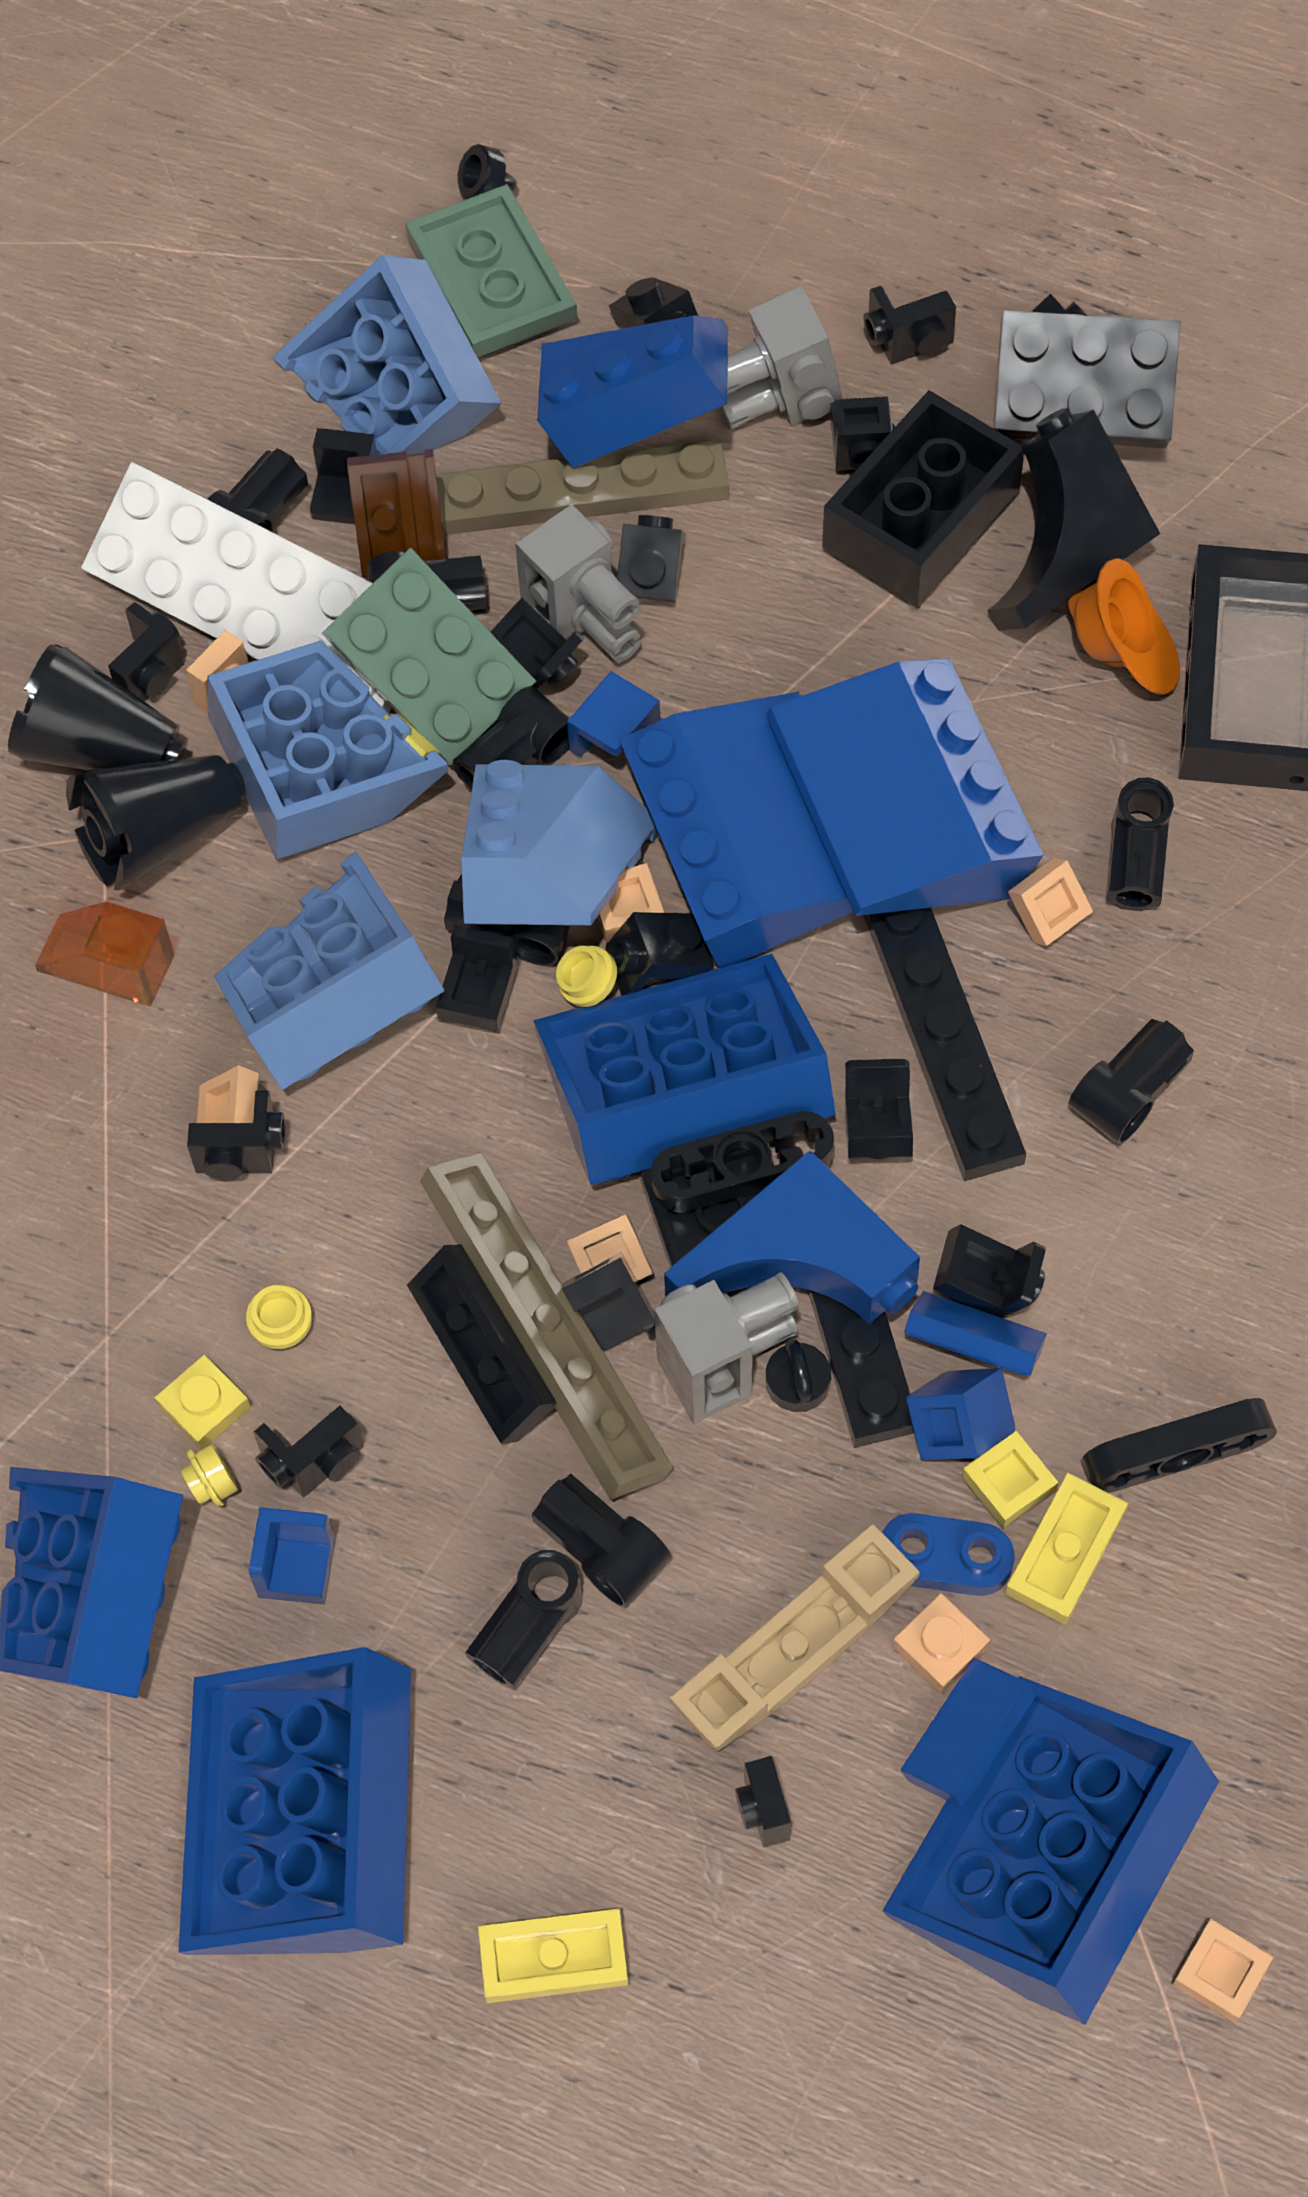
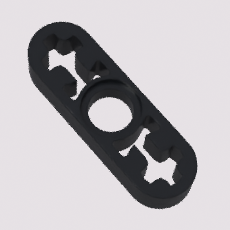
(755, 1137)
(1179, 1445)

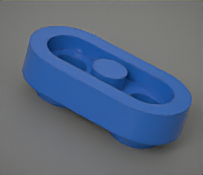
(946, 1561)

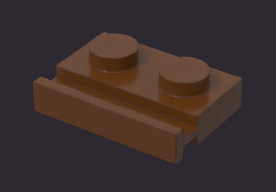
(396, 505)

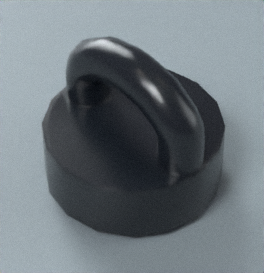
(483, 170)
(798, 1376)

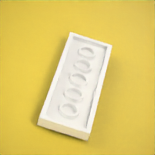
(219, 569)

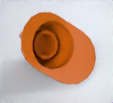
(1124, 628)

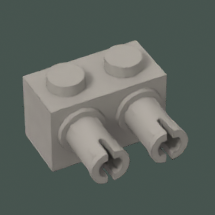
(785, 367)
(572, 585)
(710, 1340)

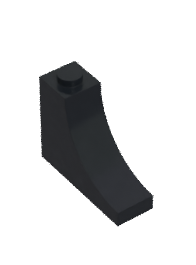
(1082, 516)

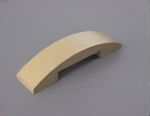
(797, 1642)

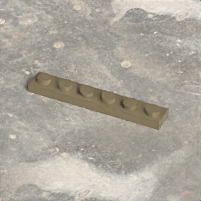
(600, 487)
(554, 1336)

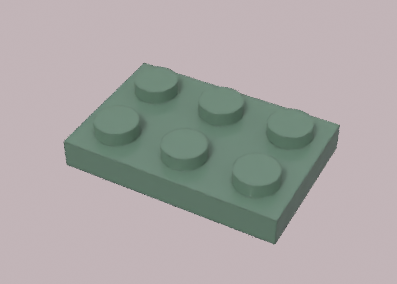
(492, 270)
(428, 655)

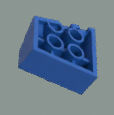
(630, 383)
(85, 1578)

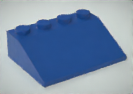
(906, 789)
(736, 827)
(682, 1064)
(297, 1807)
(1057, 1851)

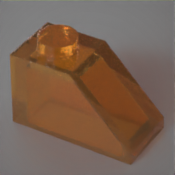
(109, 951)

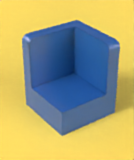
(610, 714)
(961, 1414)
(292, 1555)

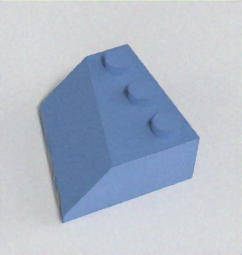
(393, 360)
(315, 748)
(547, 843)
(327, 977)

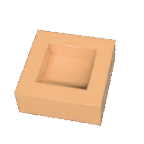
(221, 655)
(634, 894)
(1050, 901)
(228, 1097)
(607, 1240)
(941, 1643)
(1223, 1971)

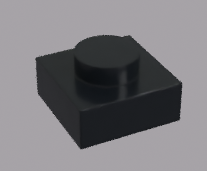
(763, 1802)

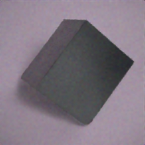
(332, 490)
(610, 1301)

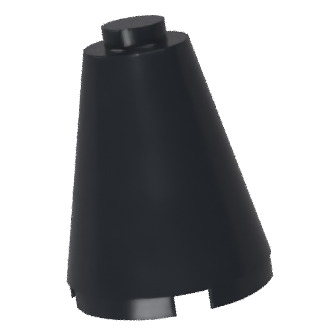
(87, 719)
(150, 812)

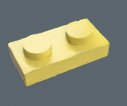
(1066, 1549)
(552, 1956)

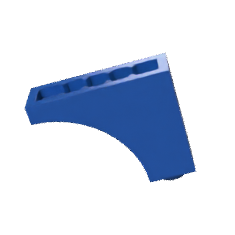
(815, 1236)

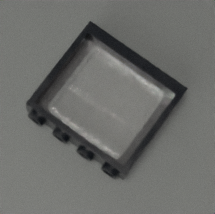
(1247, 669)

